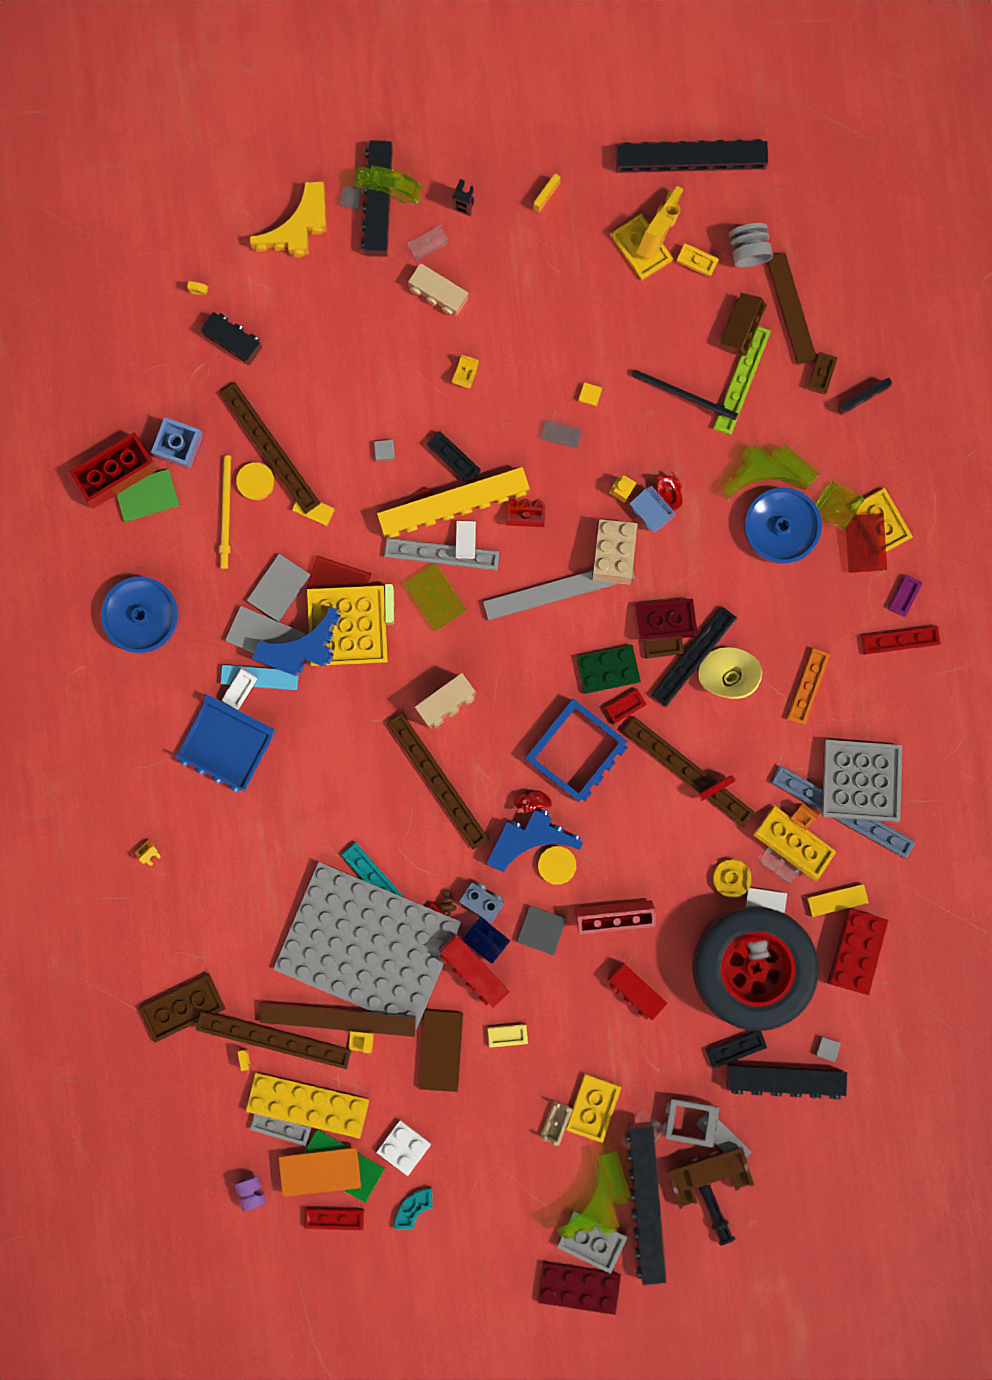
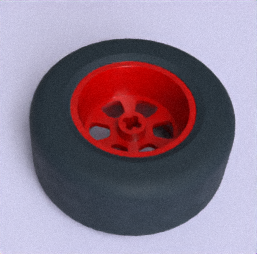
(795, 962)

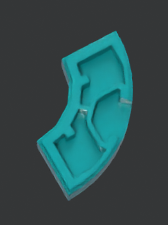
(412, 1207)

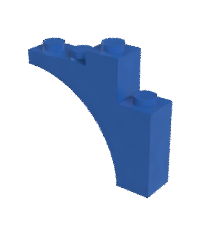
(312, 647)
(538, 832)

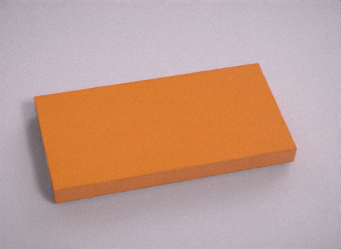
(319, 1172)

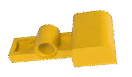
(658, 229)

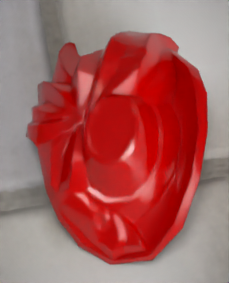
(670, 490)
(531, 800)

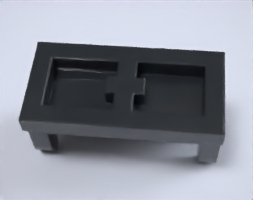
(461, 200)

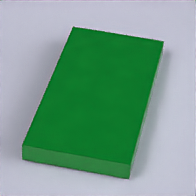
(369, 1170)

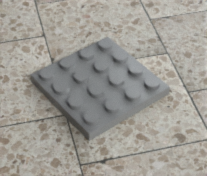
(862, 781)

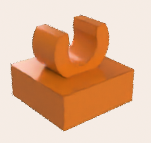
(804, 816)

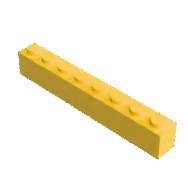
(452, 502)

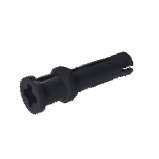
(719, 1224)

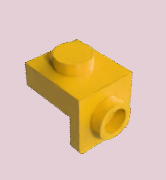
(465, 371)

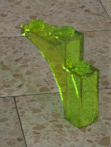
(760, 466)
(599, 1212)

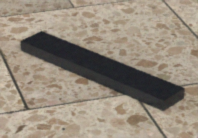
(694, 656)

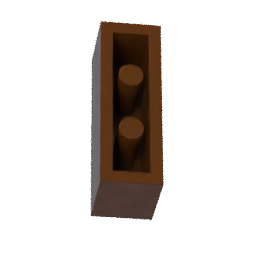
(743, 324)

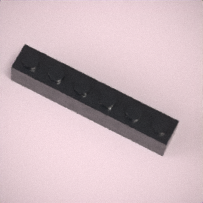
(377, 203)
(786, 1080)

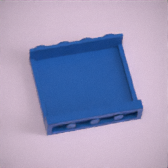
(225, 744)

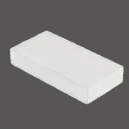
(465, 539)
(239, 688)
(766, 899)

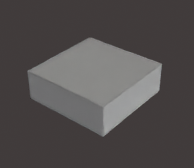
(384, 450)
(828, 1049)

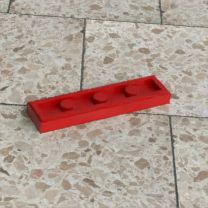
(900, 640)

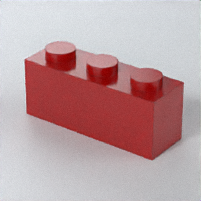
(637, 992)

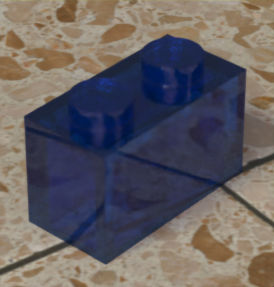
(486, 940)

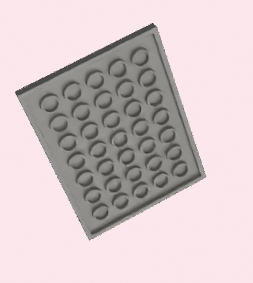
(366, 944)

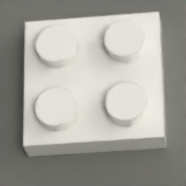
(404, 1147)

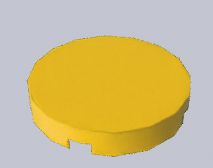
(255, 481)
(557, 865)
(732, 878)

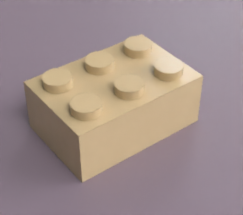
(615, 552)
(446, 701)

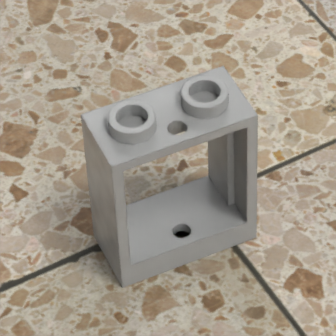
(711, 1127)

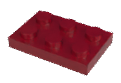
(666, 620)

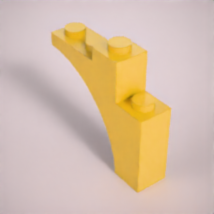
(294, 233)

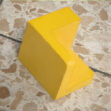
(361, 1041)

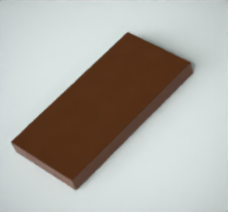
(181, 1008)
(441, 1051)

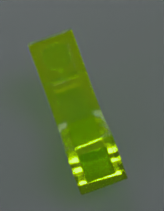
(389, 181)

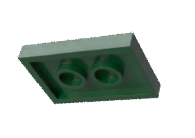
(608, 669)

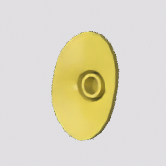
(730, 673)

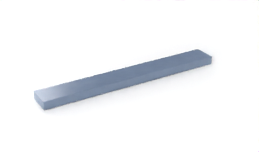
(813, 796)

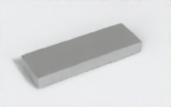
(281, 1129)
(724, 1137)

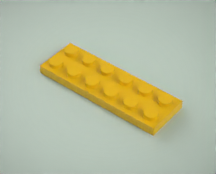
(307, 1105)

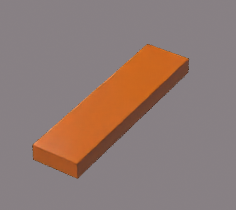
(808, 686)

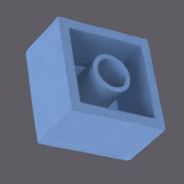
(177, 443)

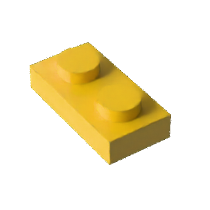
(697, 260)

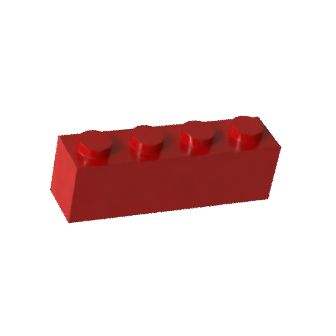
(615, 917)
(476, 973)

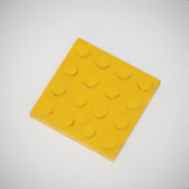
(362, 625)

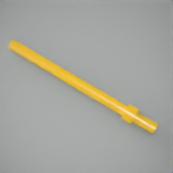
(224, 548)

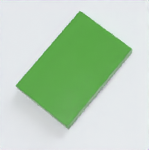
(148, 496)

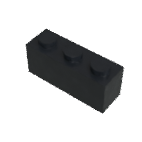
(232, 337)

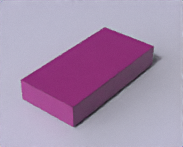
(905, 595)

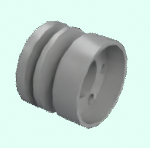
(750, 245)

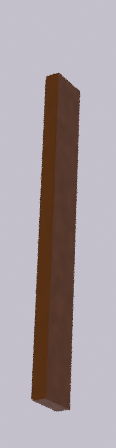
(270, 448)
(687, 770)
(437, 781)
(338, 1019)
(273, 1040)

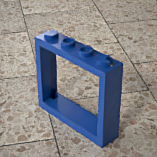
(596, 778)

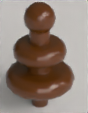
(447, 901)

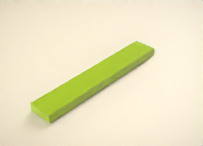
(742, 380)

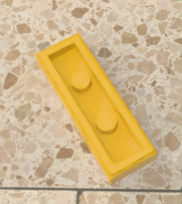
(837, 900)

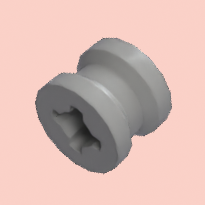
(758, 949)

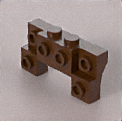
(708, 1170)

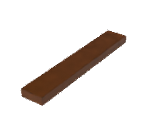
(791, 309)

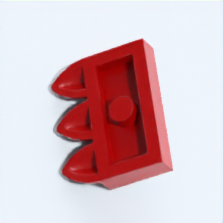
(525, 514)

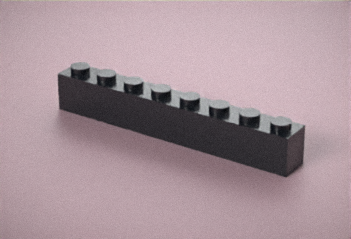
(692, 156)
(646, 1203)

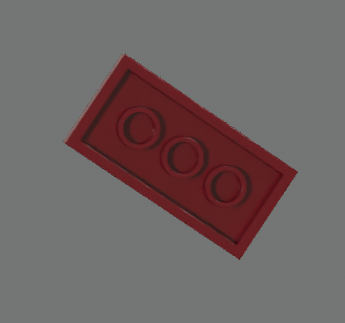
(579, 1288)

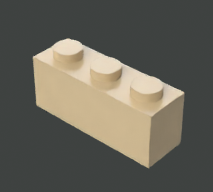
(438, 290)

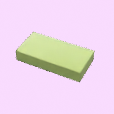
(389, 604)

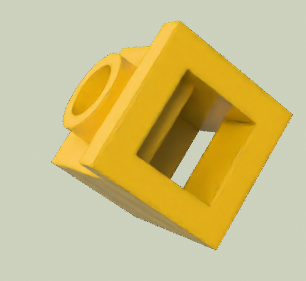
(622, 488)

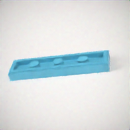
(266, 677)

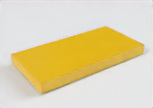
(794, 843)

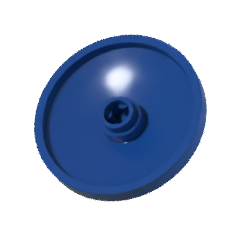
(783, 525)
(139, 614)

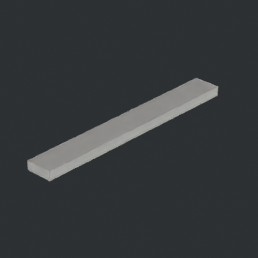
(544, 595)

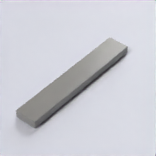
(439, 554)

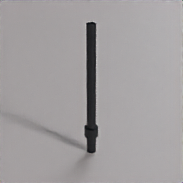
(718, 409)

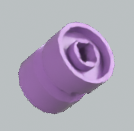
(250, 1193)

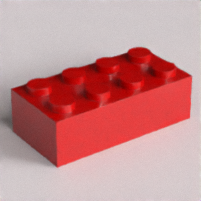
(113, 470)
(858, 951)

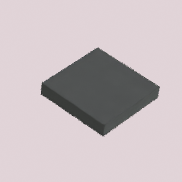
(541, 930)

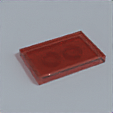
(866, 543)
(333, 574)

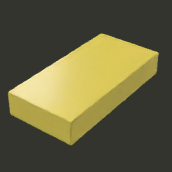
(507, 1035)

